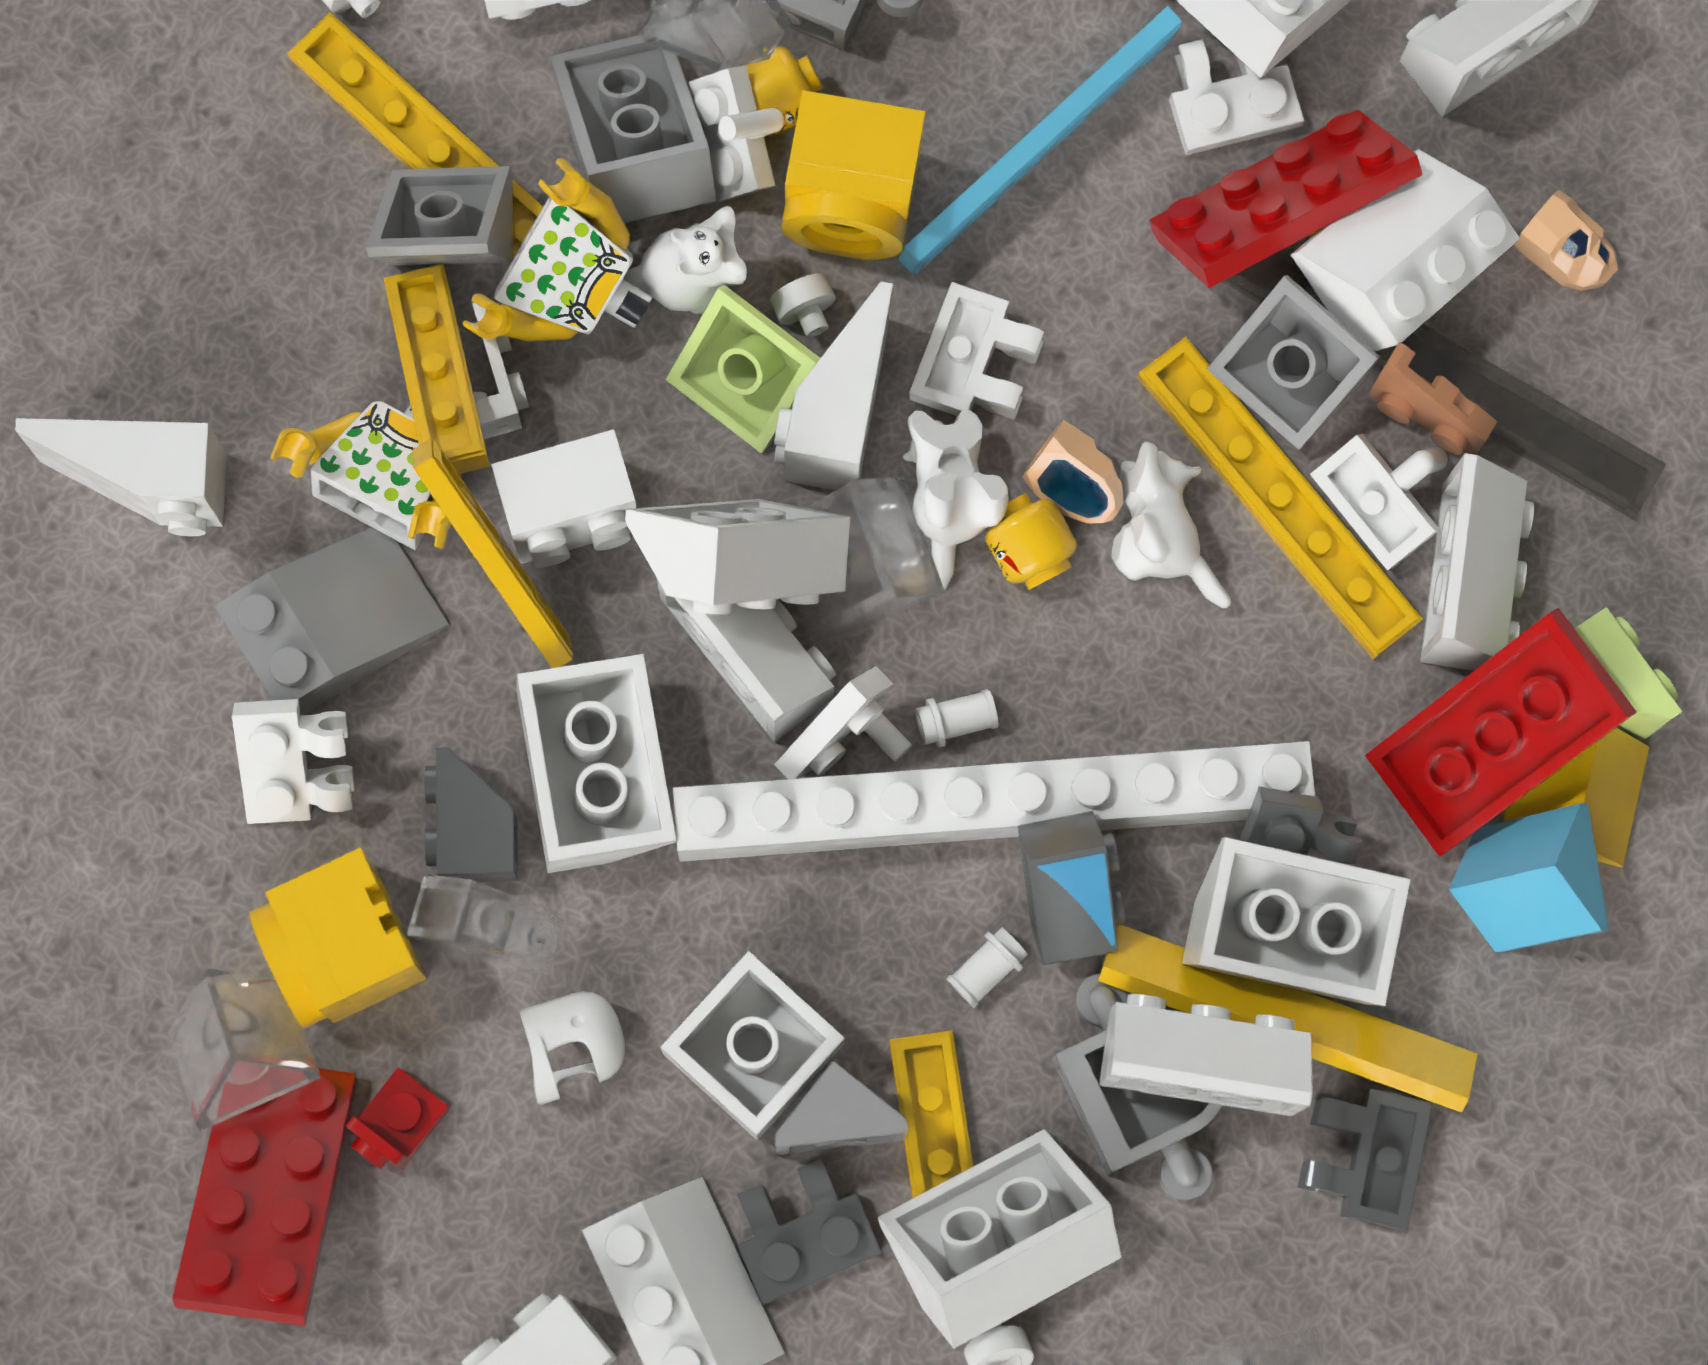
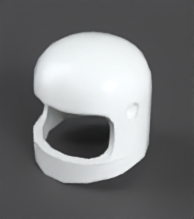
(569, 1019)

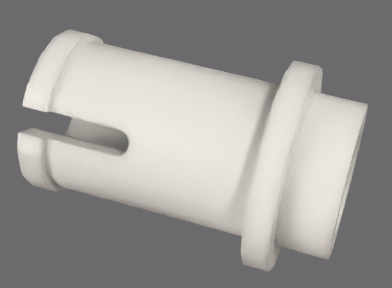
(956, 717)
(987, 966)

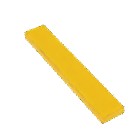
(395, 110)
(1279, 498)
(1338, 1033)

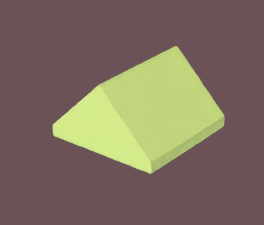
(741, 368)

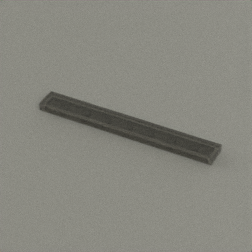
(1525, 416)

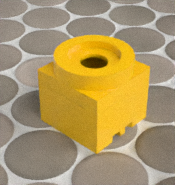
(852, 176)
(335, 941)

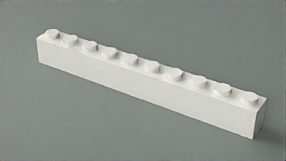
(981, 800)

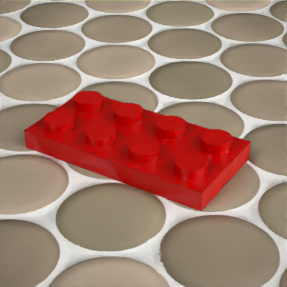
(1284, 197)
(1500, 732)
(266, 1204)

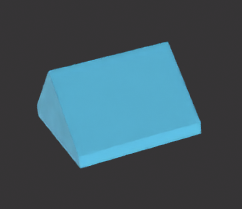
(1533, 880)

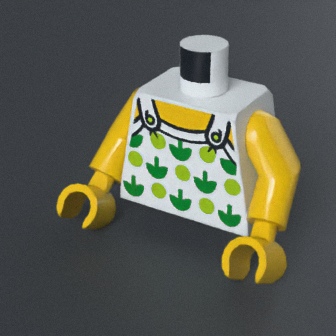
(565, 269)
(368, 472)

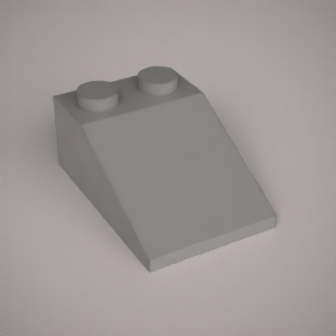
(635, 127)
(331, 618)

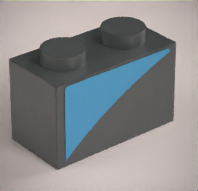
(1070, 887)

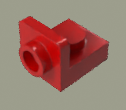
(396, 1121)

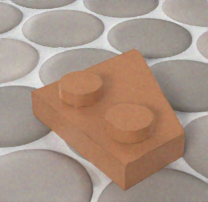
(1437, 406)

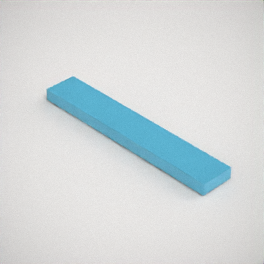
(1040, 141)

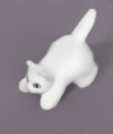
(690, 264)
(952, 495)
(1161, 533)

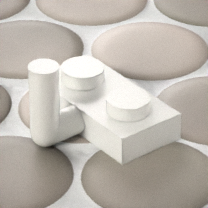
(735, 132)
(1379, 499)
(852, 709)

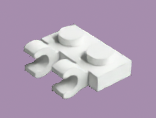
(1231, 109)
(960, 352)
(273, 761)

